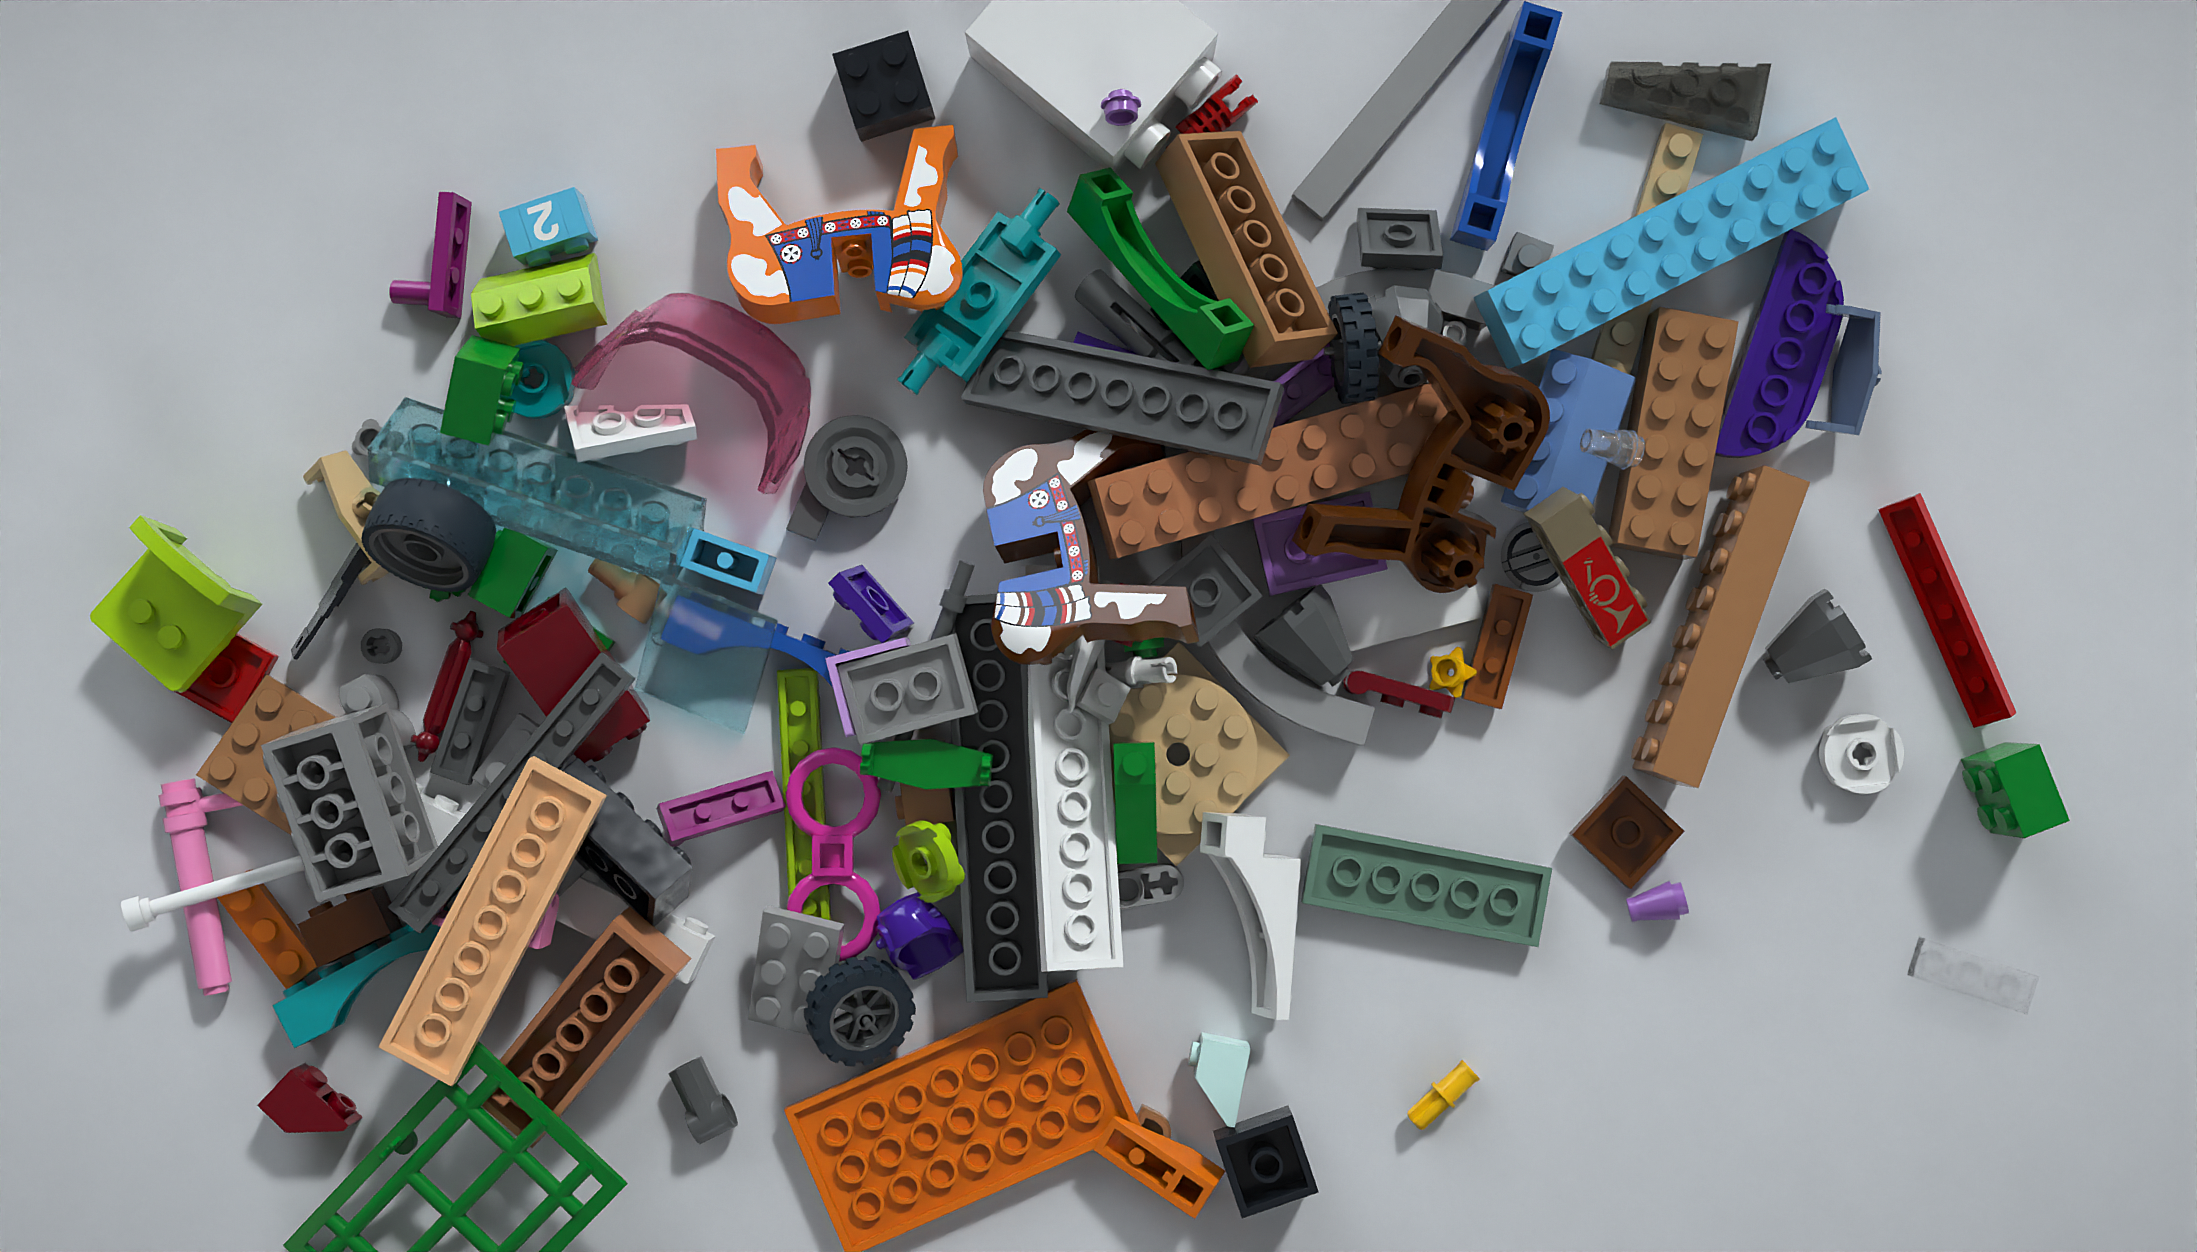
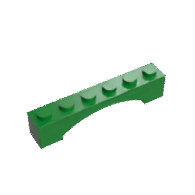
(1207, 327)

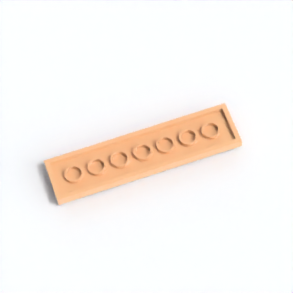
(492, 920)

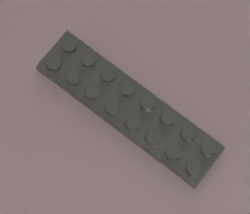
(1127, 396)

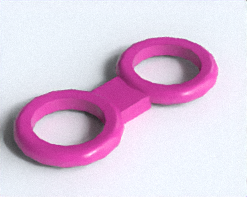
(835, 844)

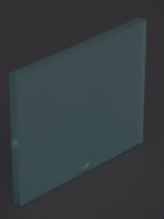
(705, 653)

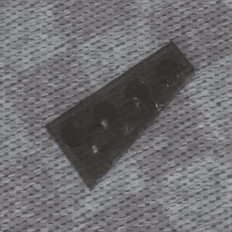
(1704, 97)

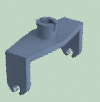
(1854, 370)

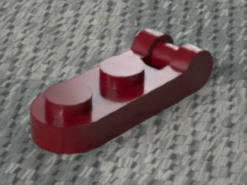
(1397, 692)

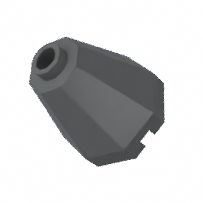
(1415, 306)
(1309, 638)
(1816, 642)

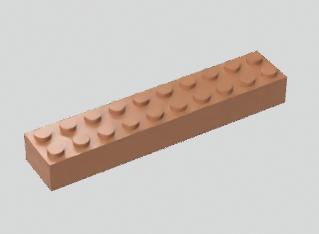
(1300, 465)

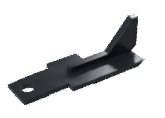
(335, 594)

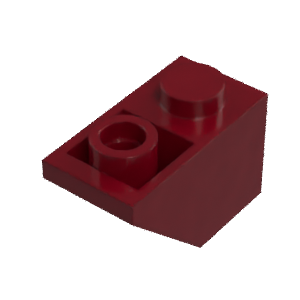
(308, 1104)

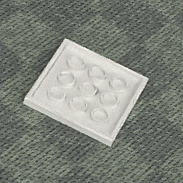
(1391, 601)

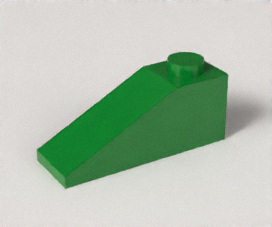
(1135, 802)

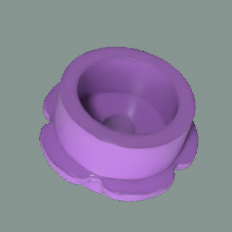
(1121, 107)

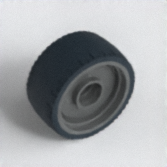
(429, 534)

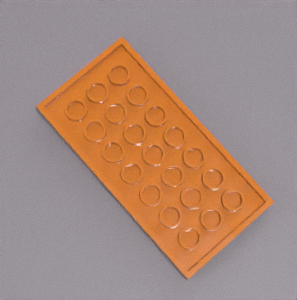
(960, 1117)

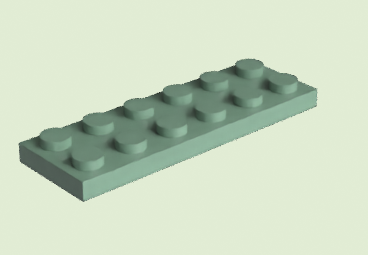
(1426, 885)

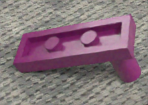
(450, 249)
(720, 808)

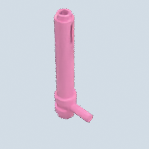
(186, 823)

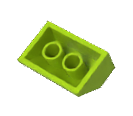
(540, 301)

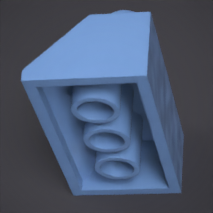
(1579, 398)

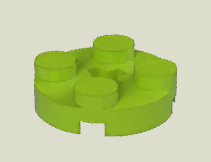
(942, 871)

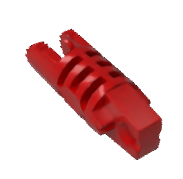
(1214, 114)

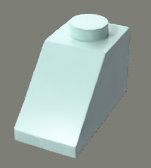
(1221, 1071)

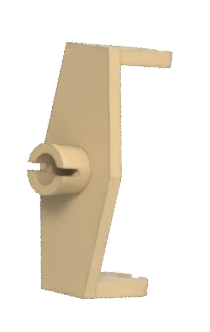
(352, 499)

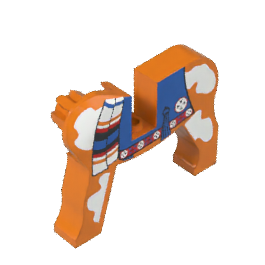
(793, 269)

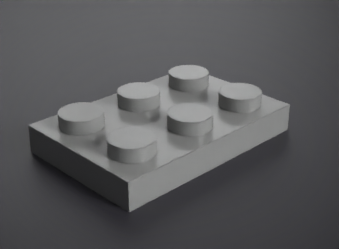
(907, 689)
(788, 961)

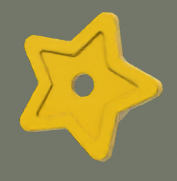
(1440, 670)

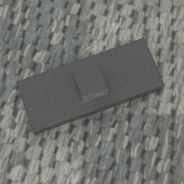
(807, 516)

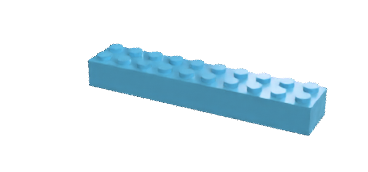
(1671, 243)

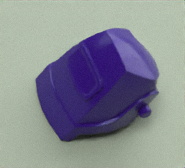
(917, 936)

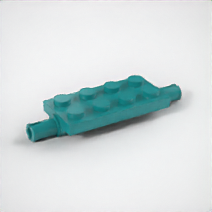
(996, 283)

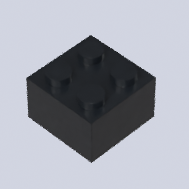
(883, 86)
(1265, 1161)

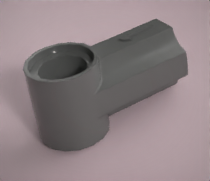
(706, 1109)

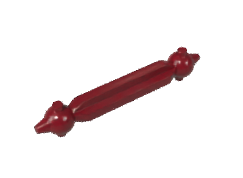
(446, 685)

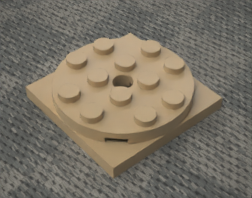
(1225, 745)

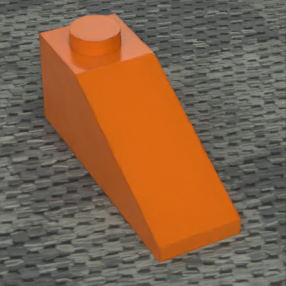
(1161, 1164)

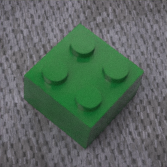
(481, 390)
(2014, 790)

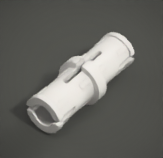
(1139, 671)

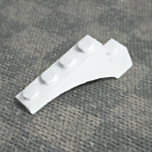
(1266, 900)

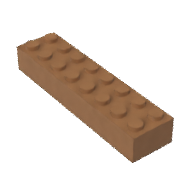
(1719, 625)

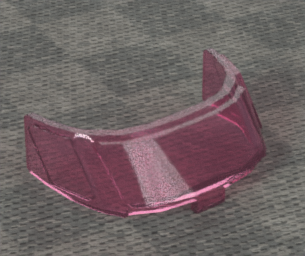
(734, 347)

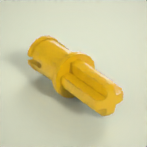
(1442, 1095)

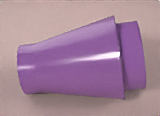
(1659, 903)

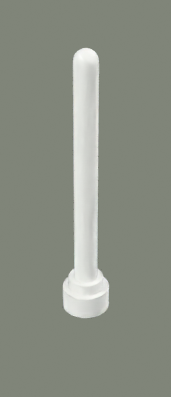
(140, 911)

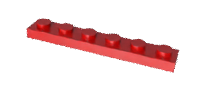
(1947, 611)

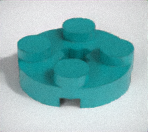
(556, 388)

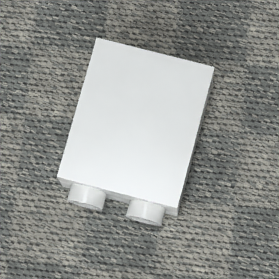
(1076, 52)

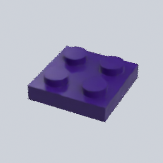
(879, 613)

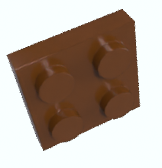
(1626, 832)

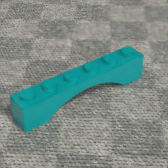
(326, 1003)

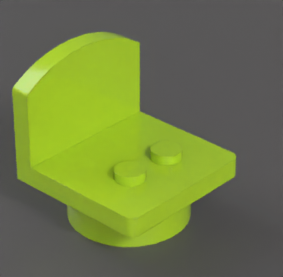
(172, 608)

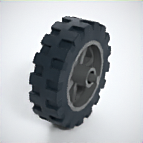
(1353, 348)
(842, 990)

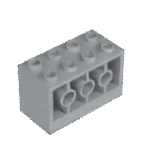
(350, 802)

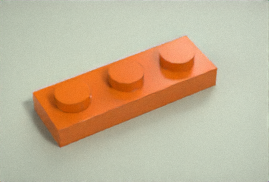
(271, 933)

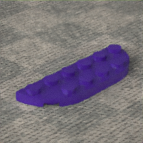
(1783, 352)

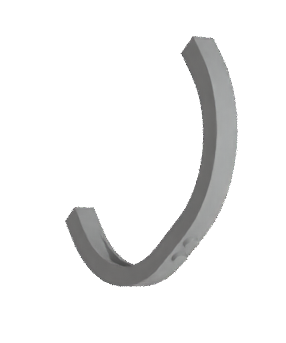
(1231, 647)

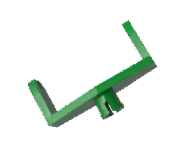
(927, 763)

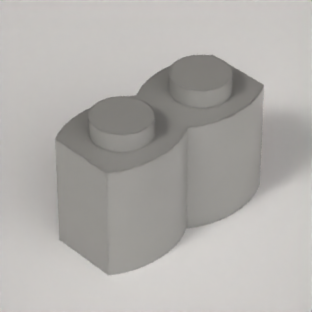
(372, 691)

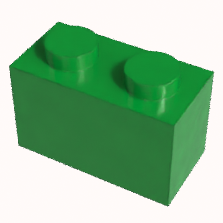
(512, 572)

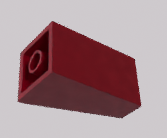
(549, 654)

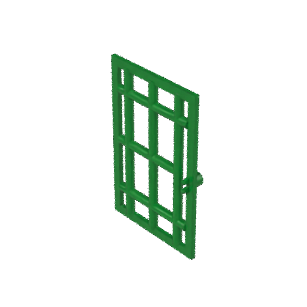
(403, 1140)

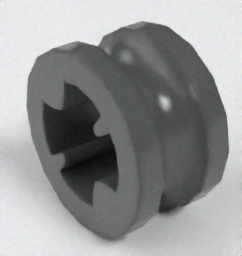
(382, 658)

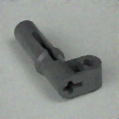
(1108, 301)

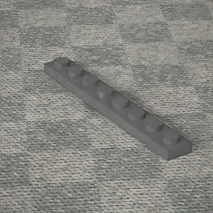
(551, 742)

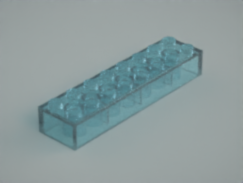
(544, 491)

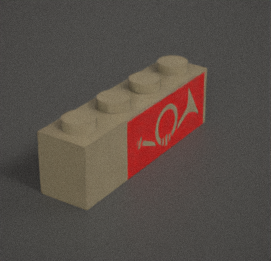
(1588, 567)

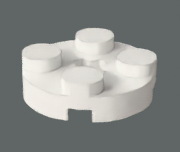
(1878, 769)

